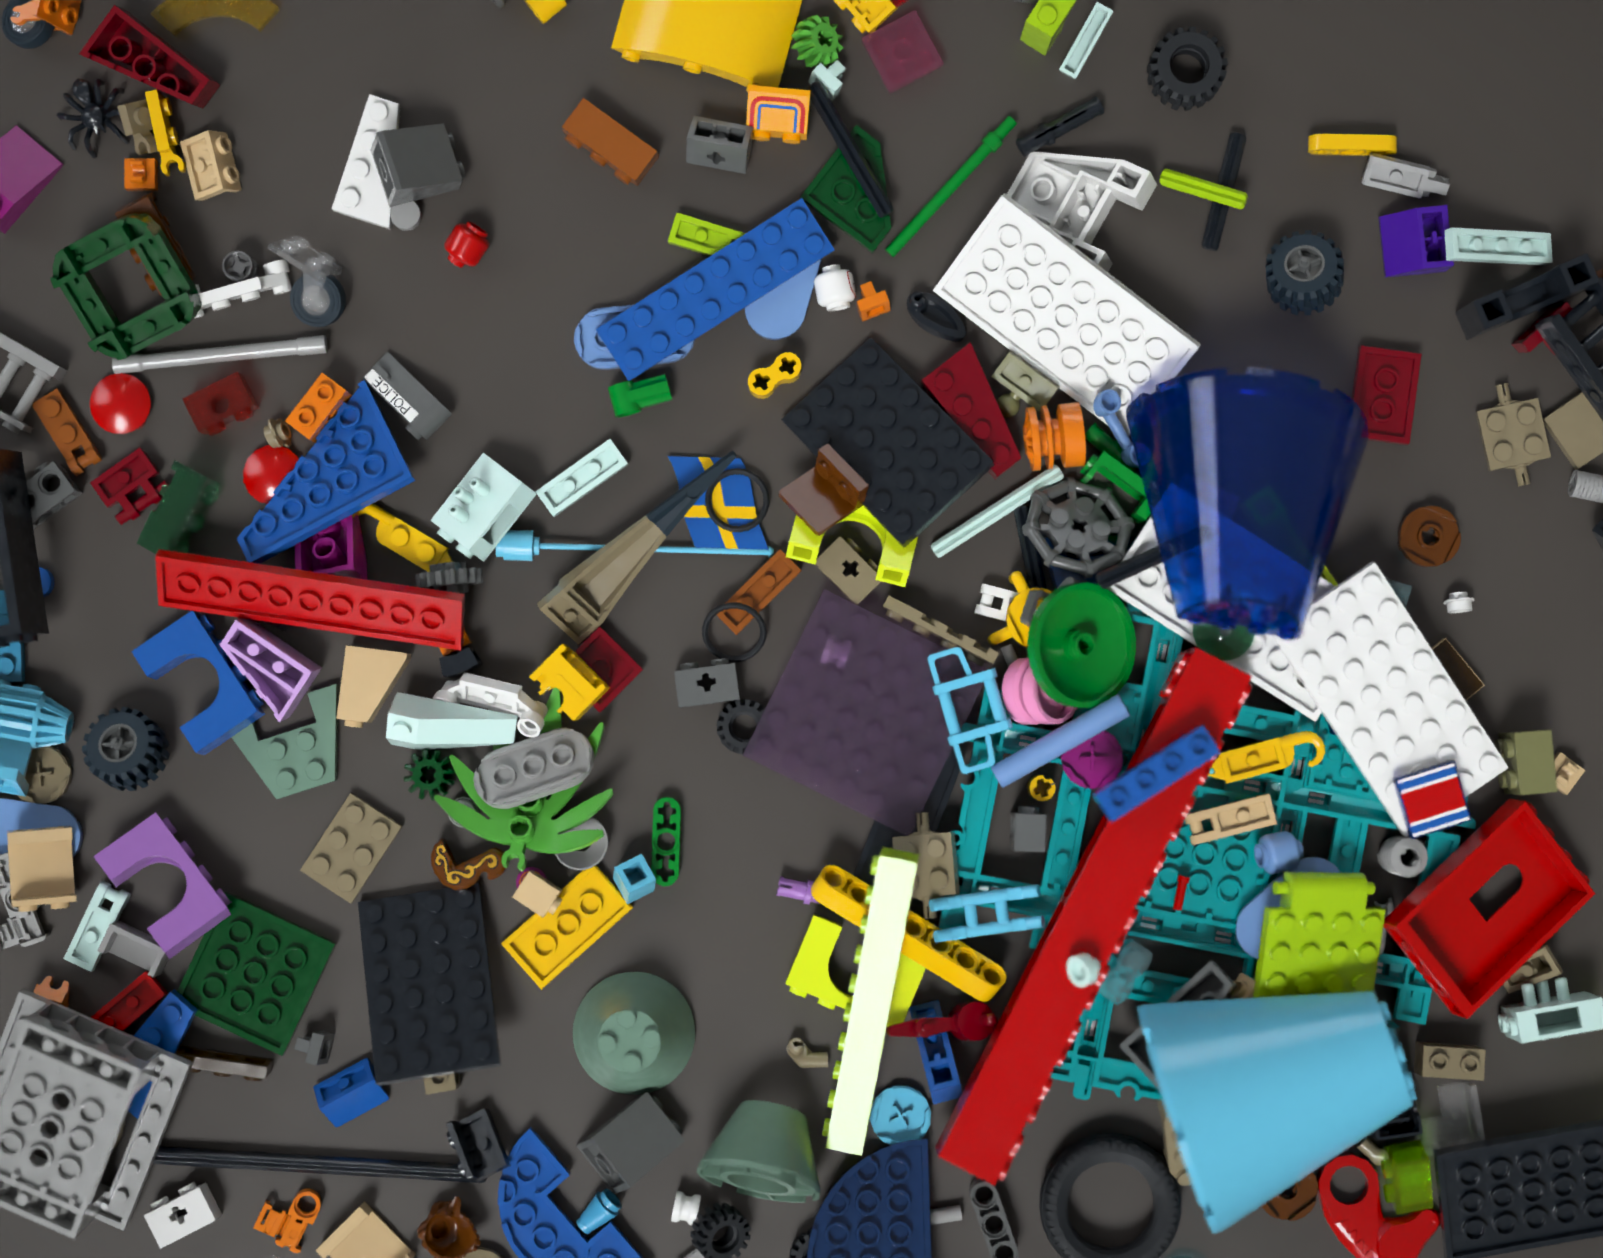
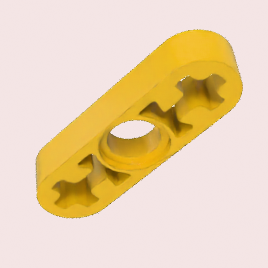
(1352, 144)

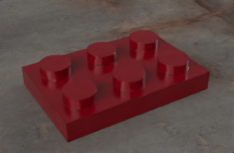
(1387, 392)

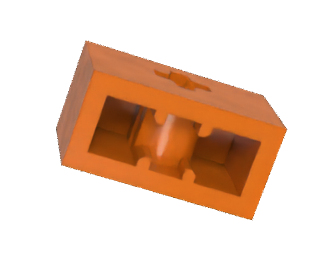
(317, 407)

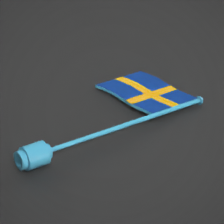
(730, 500)

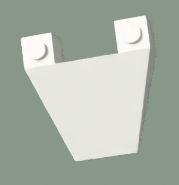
(1077, 193)

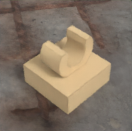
(1566, 773)

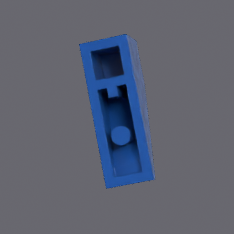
(937, 1057)

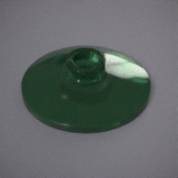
(1222, 647)

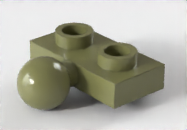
(1024, 383)

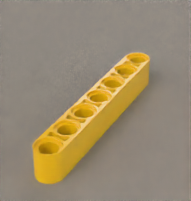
(947, 959)

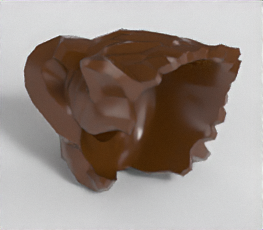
(448, 1231)

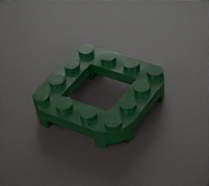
(161, 261)

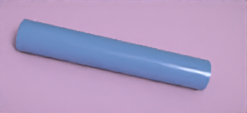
(1060, 741)

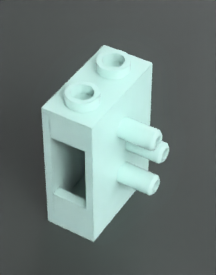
(482, 508)
(1549, 1015)

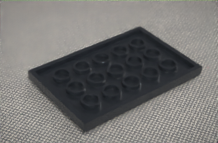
(891, 439)
(428, 984)
(1521, 1191)

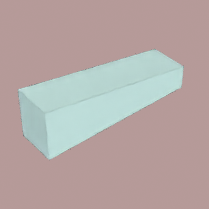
(1086, 40)

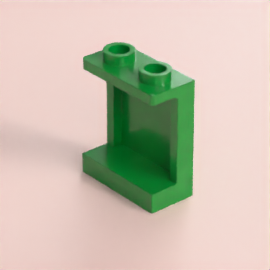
(1122, 478)

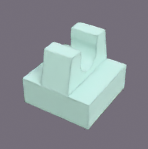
(829, 78)

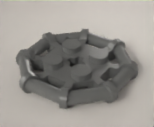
(1081, 512)

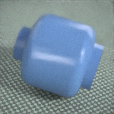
(1278, 852)

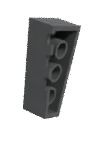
(1206, 985)

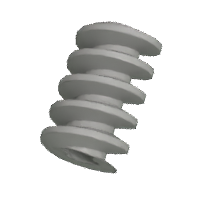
(1391, 851)

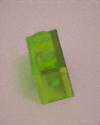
(1407, 1177)

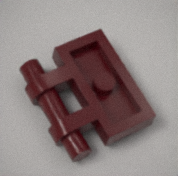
(125, 478)

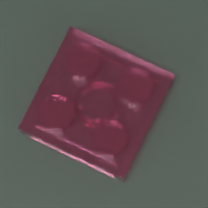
(902, 52)

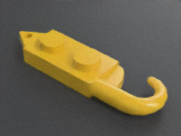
(406, 539)
(1264, 756)

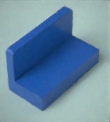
(350, 1093)

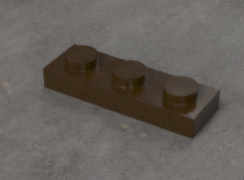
(227, 1063)

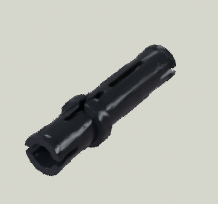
(1058, 127)

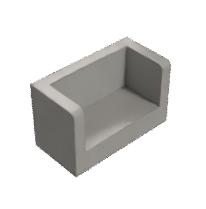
(134, 947)

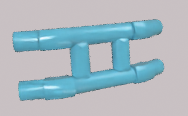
(1003, 922)

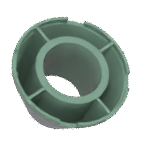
(764, 1154)

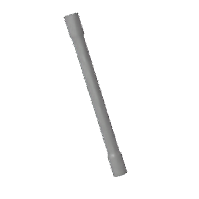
(299, 346)

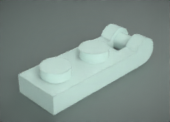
(94, 924)

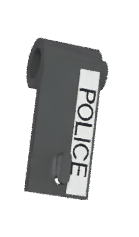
(407, 397)

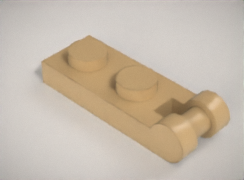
(1232, 818)

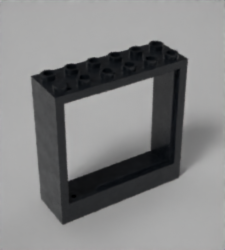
(19, 556)

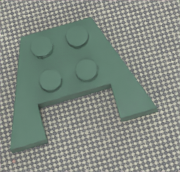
(300, 756)

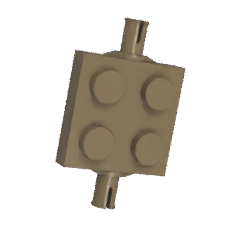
(1513, 434)
(936, 865)

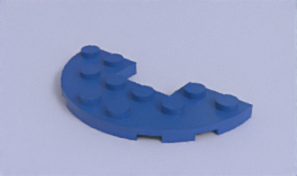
(534, 1220)

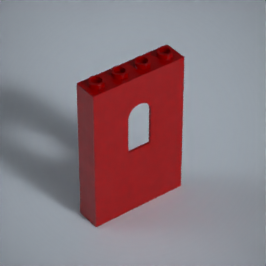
(1449, 938)

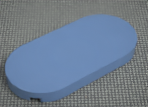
(784, 308)
(592, 348)
(28, 815)
(1251, 916)

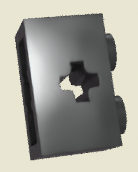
(719, 144)
(691, 694)

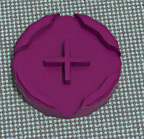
(1094, 761)

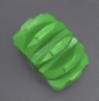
(817, 41)

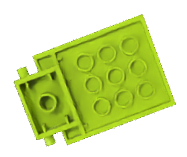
(1319, 936)

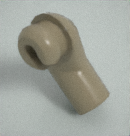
(804, 1057)
(1371, 1150)

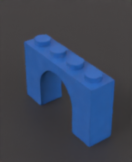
(234, 704)

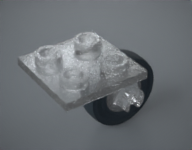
(317, 295)

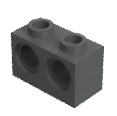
(48, 502)
(1027, 830)

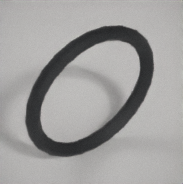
(737, 471)
(734, 605)

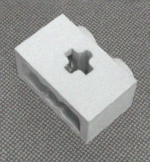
(200, 1210)

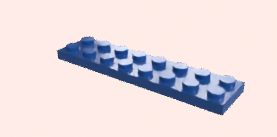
(715, 289)

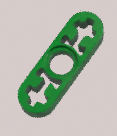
(659, 818)

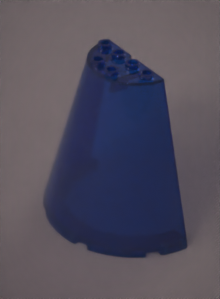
(1246, 491)

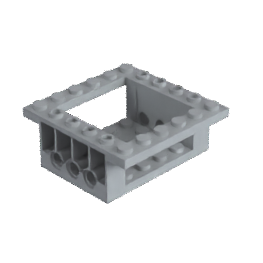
(100, 1070)

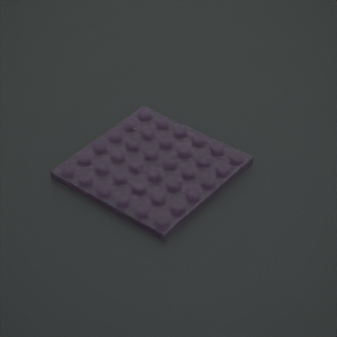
(862, 714)

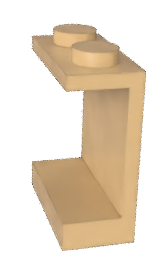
(41, 867)
(364, 1236)

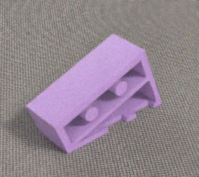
(271, 666)

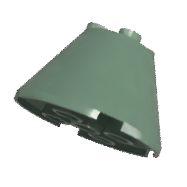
(634, 1033)

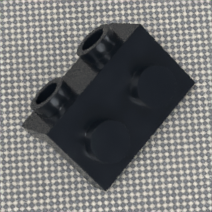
(477, 1146)

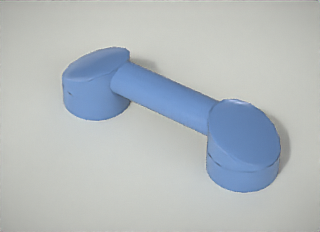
(1105, 406)

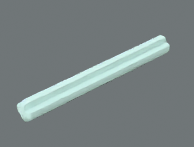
(995, 511)

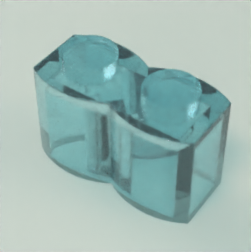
(1126, 966)

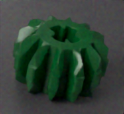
(419, 774)

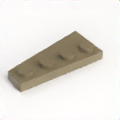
(924, 626)

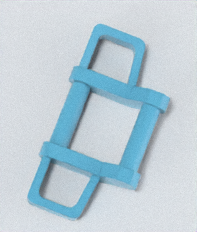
(956, 735)

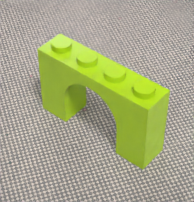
(1045, 23)

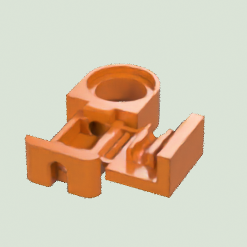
(286, 1224)

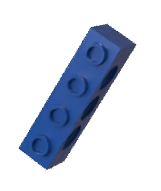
(1156, 773)

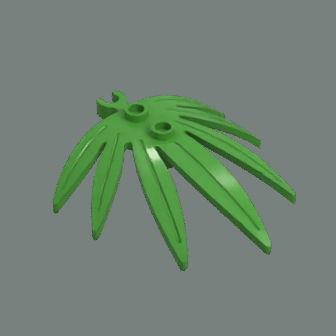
(532, 823)

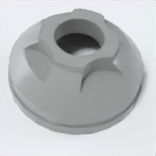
(593, 855)

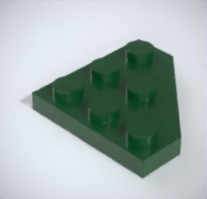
(842, 200)

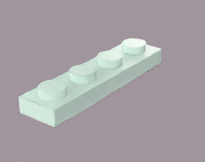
(1498, 246)

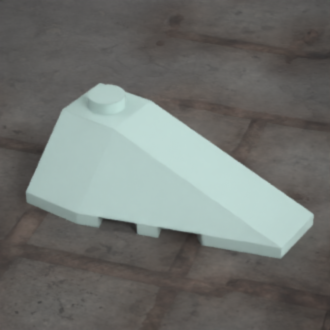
(439, 724)

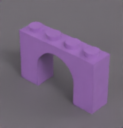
(154, 843)

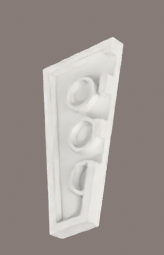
(360, 188)

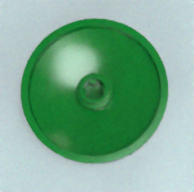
(1081, 645)

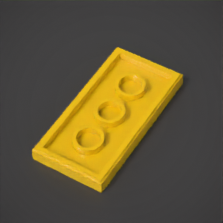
(553, 942)

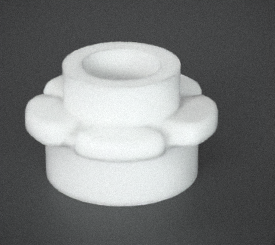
(1459, 602)

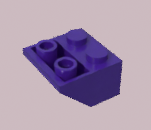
(1414, 241)

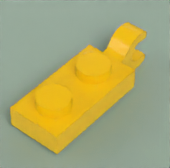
(165, 135)

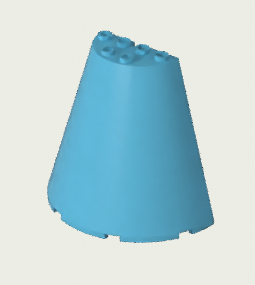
(1272, 1088)

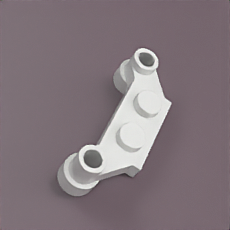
(247, 290)
(497, 697)

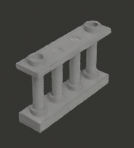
(44, 371)

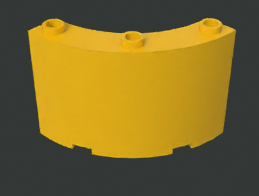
(720, 37)

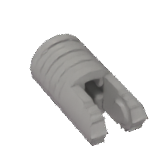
(1586, 486)

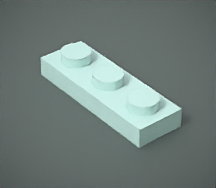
(581, 478)

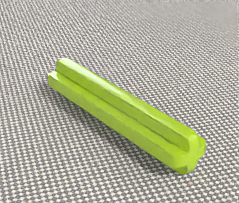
(1203, 188)

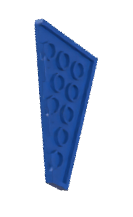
(340, 475)

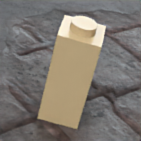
(367, 682)

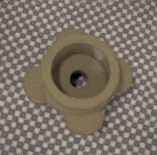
(277, 433)

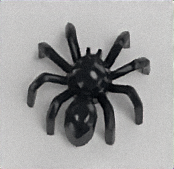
(94, 115)

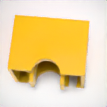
(574, 678)

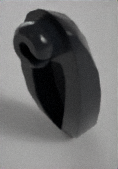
(935, 316)

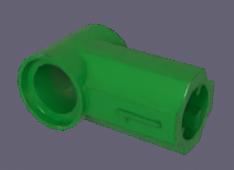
(632, 396)

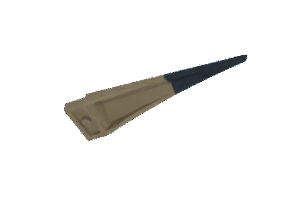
(598, 583)

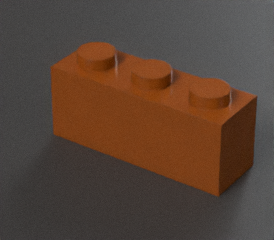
(609, 143)

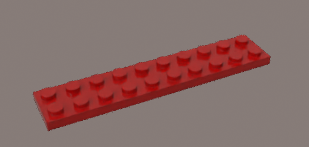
(310, 599)

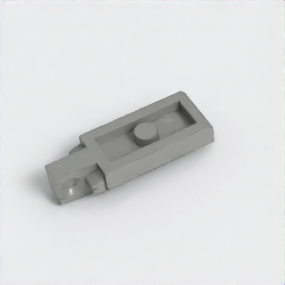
(1403, 177)

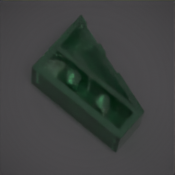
(179, 510)

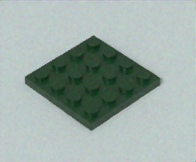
(256, 974)

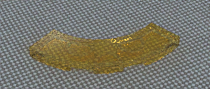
(179, 14)

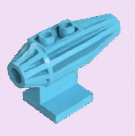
(27, 723)

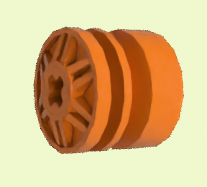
(1055, 436)

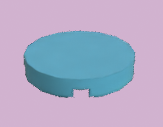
(900, 1114)

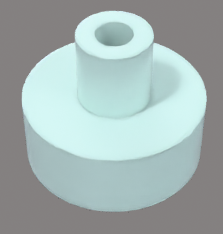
(1083, 969)

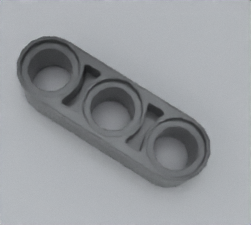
(986, 1209)

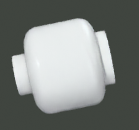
(834, 288)

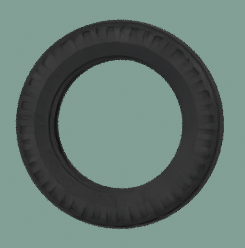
(1101, 1149)

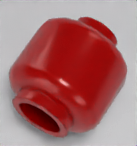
(466, 244)

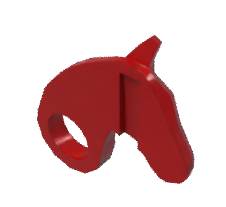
(1361, 1222)

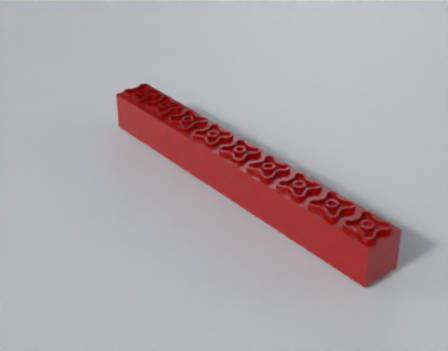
(1090, 920)

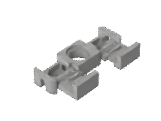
(25, 925)

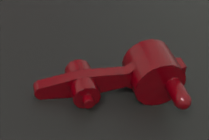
(966, 1022)

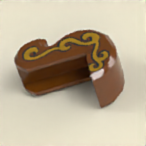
(468, 872)

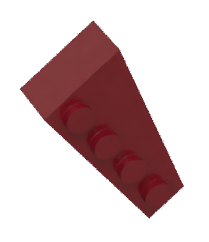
(141, 54)
(967, 399)

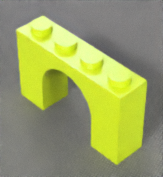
(894, 560)
(811, 973)

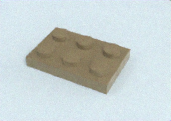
(351, 848)

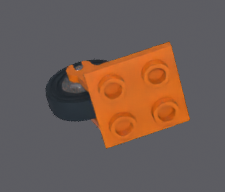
(33, 21)

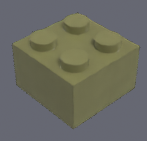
(1529, 761)

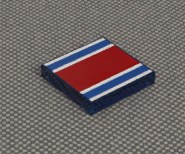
(1431, 799)

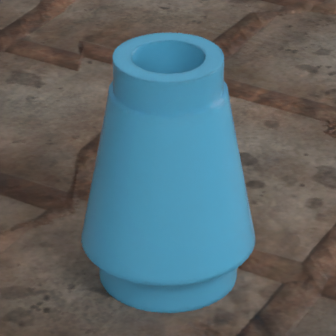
(599, 1211)

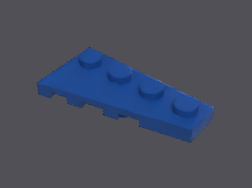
(165, 1030)

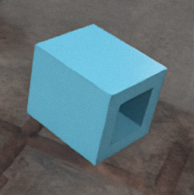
(634, 879)

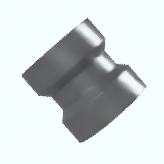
(237, 262)

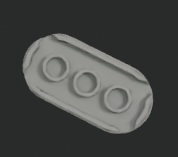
(534, 768)

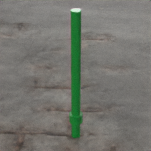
(991, 143)

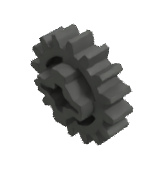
(449, 577)

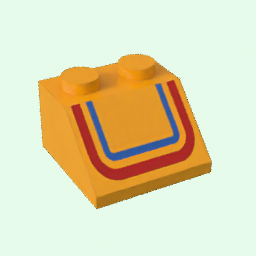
(778, 113)

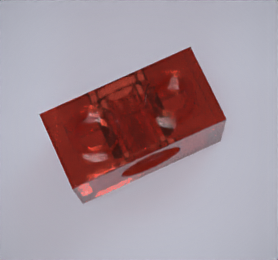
(203, 403)

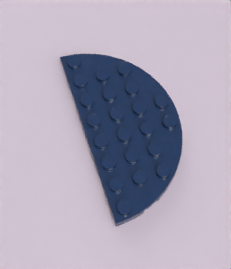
(878, 1208)

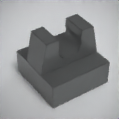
(317, 1047)

